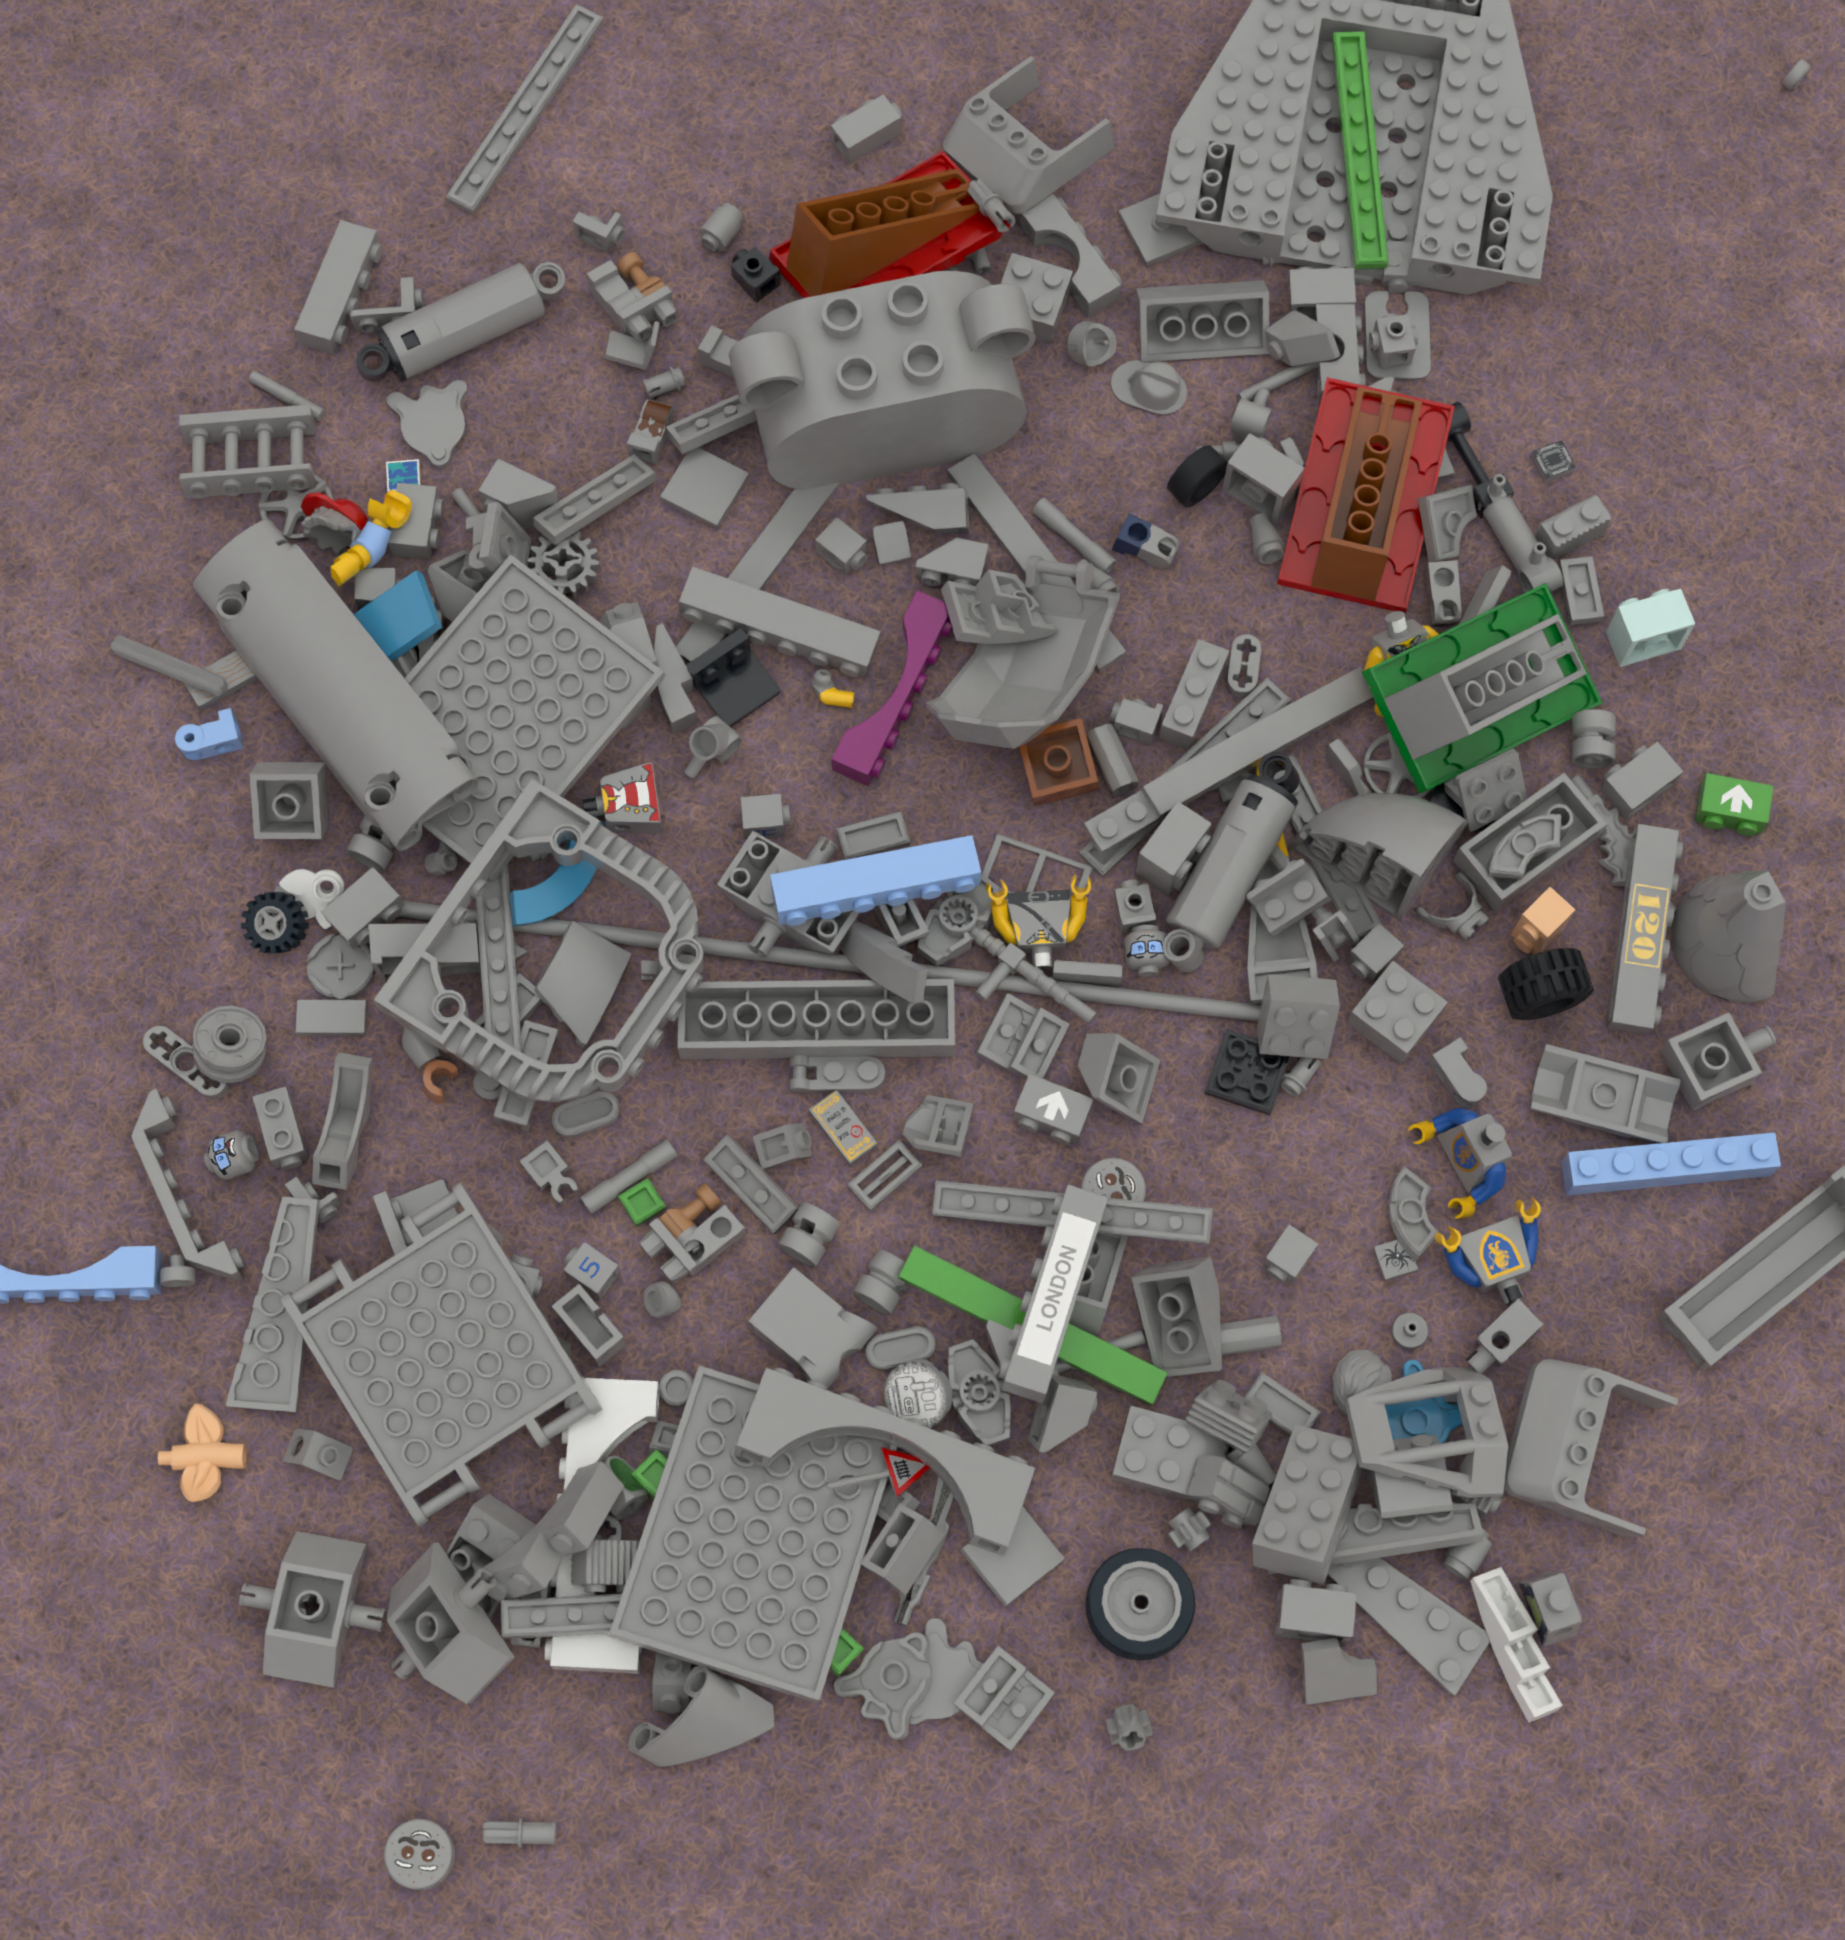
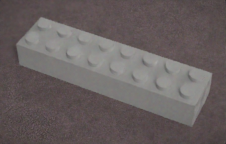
(815, 1020)

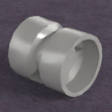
(1593, 737)
(369, 850)
(802, 1245)
(882, 1284)

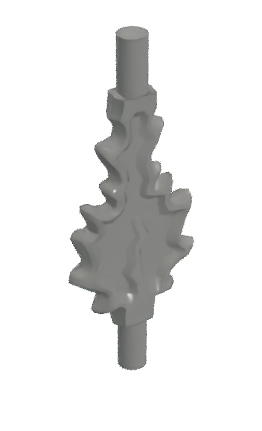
(1614, 834)

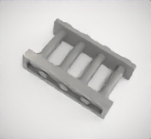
(247, 425)

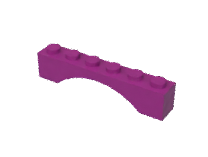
(864, 745)

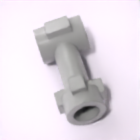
(441, 861)

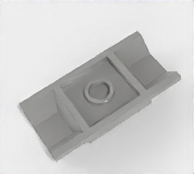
(1603, 1094)

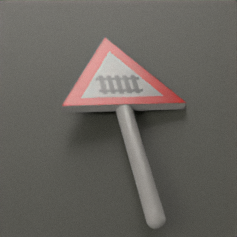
(901, 1469)

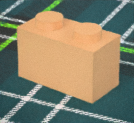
(1542, 922)

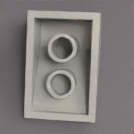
(1098, 1282)
(1181, 1315)

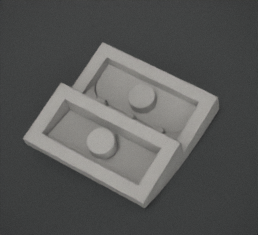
(1021, 1038)
(1023, 1564)
(1004, 1698)

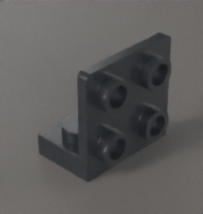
(732, 679)

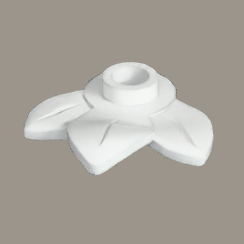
(307, 888)

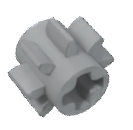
(1189, 1529)
(1129, 1727)

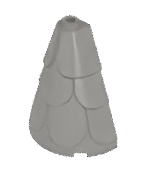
(1731, 935)

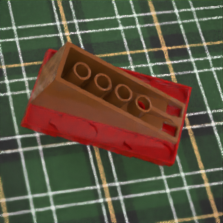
(885, 231)
(1359, 493)

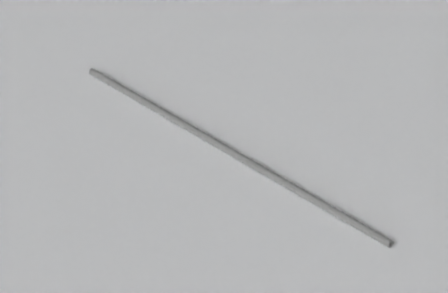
(840, 962)

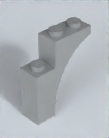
(561, 1532)

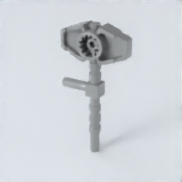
(965, 918)
(978, 1390)

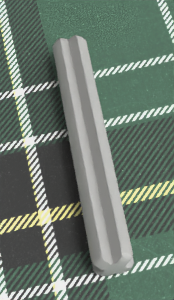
(169, 665)

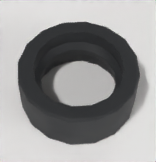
(1197, 476)

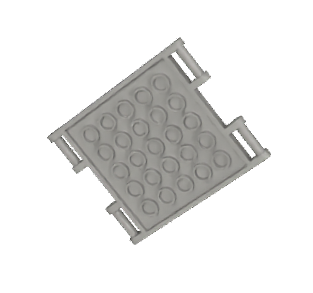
(440, 1354)

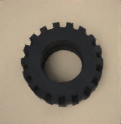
(1545, 983)

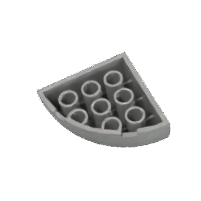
(1387, 842)

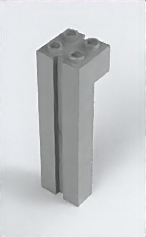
(1762, 1276)

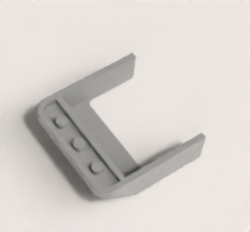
(1007, 155)
(1560, 1434)

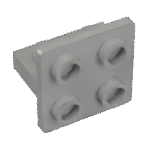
(1488, 789)

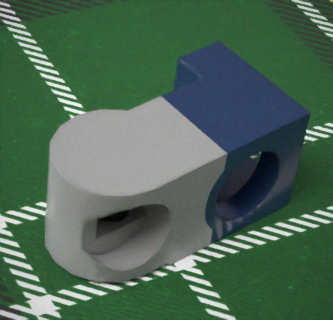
(1146, 542)

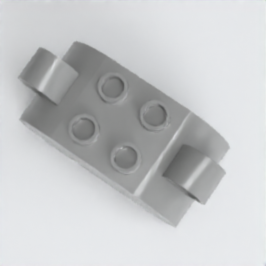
(885, 377)

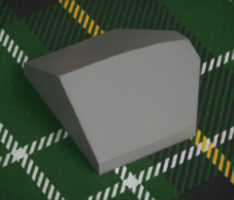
(939, 1125)

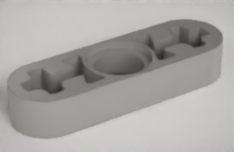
(161, 1055)

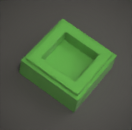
(642, 1202)

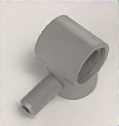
(1251, 417)
(711, 741)

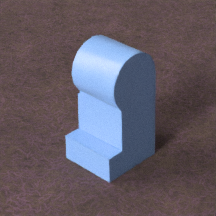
(210, 738)

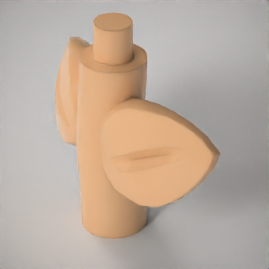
(203, 1454)

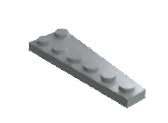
(1418, 1621)

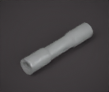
(1059, 523)
(647, 1164)

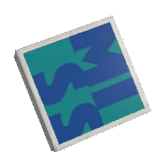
(403, 472)

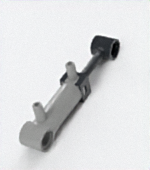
(1495, 503)

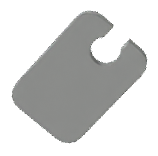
(1419, 316)

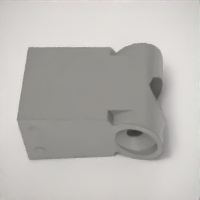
(809, 1328)

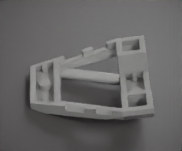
(1485, 1440)

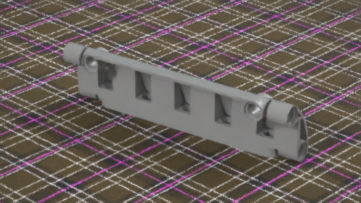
(334, 682)

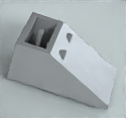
(483, 1537)

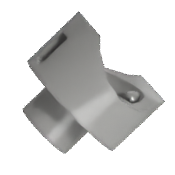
(1087, 345)

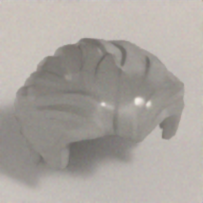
(1357, 1373)

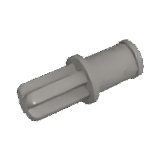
(991, 205)
(520, 1832)

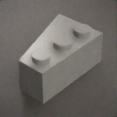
(455, 955)

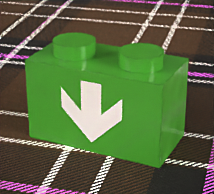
(1733, 804)

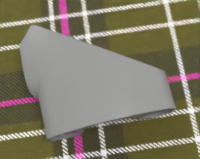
(714, 1721)

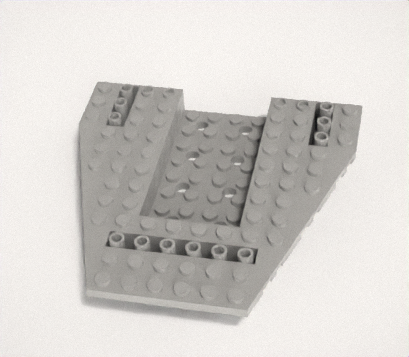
(1463, 179)

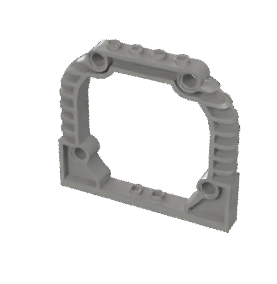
(536, 826)

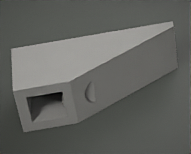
(934, 510)

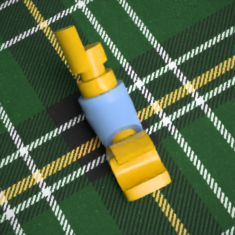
(374, 538)

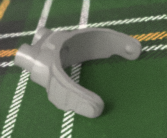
(1464, 922)

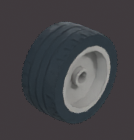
(1135, 1631)

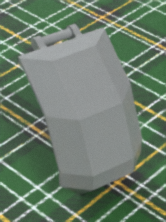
(1022, 688)

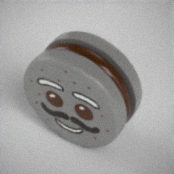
(1115, 1179)
(419, 1854)

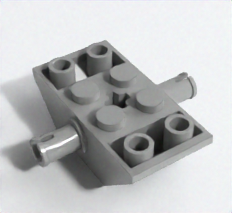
(749, 888)
(446, 1627)
(304, 1644)

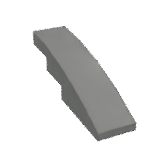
(884, 962)

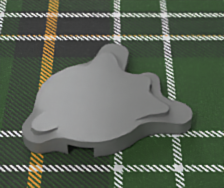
(432, 422)
(951, 1674)
(892, 1680)

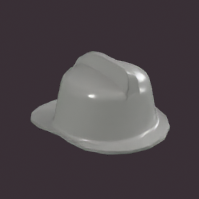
(1149, 386)

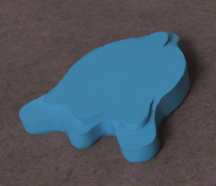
(1422, 1416)

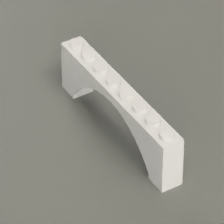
(625, 1408)

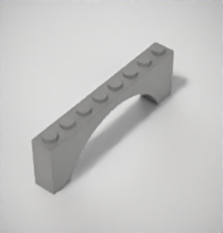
(982, 1482)

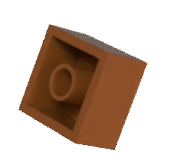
(1059, 763)

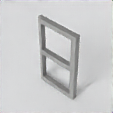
(1043, 854)

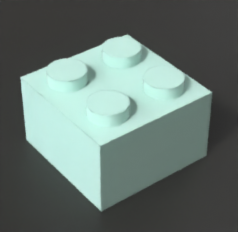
(1650, 626)

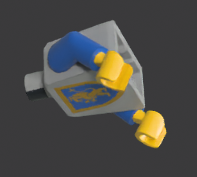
(1475, 1150)
(1495, 1253)

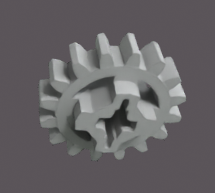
(550, 558)

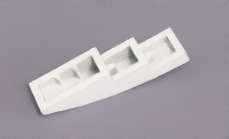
(1512, 1641)

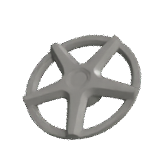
(291, 506)
(1394, 766)

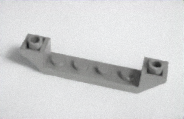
(153, 1121)

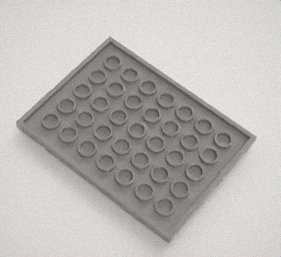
(525, 696)
(749, 1559)

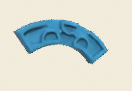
(552, 894)

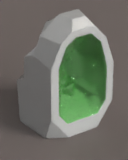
(632, 1495)

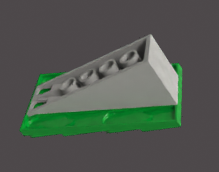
(1481, 687)

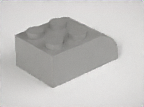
(1161, 1453)

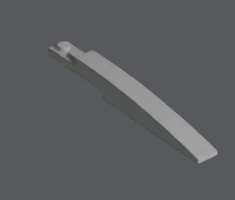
(1228, 760)

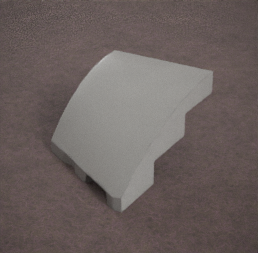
(994, 611)
(581, 979)

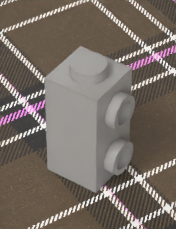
(866, 128)
(281, 1128)

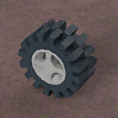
(263, 926)

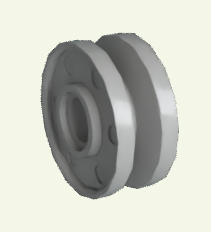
(226, 1062)

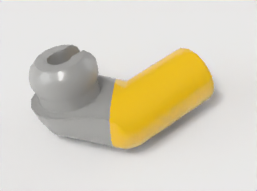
(828, 692)

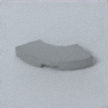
(1523, 844)
(1409, 1213)

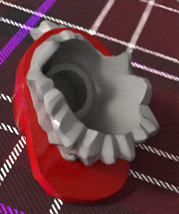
(331, 521)

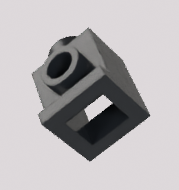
(757, 281)

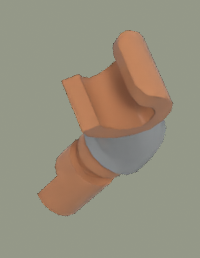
(428, 1058)

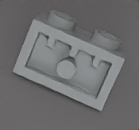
(1288, 896)

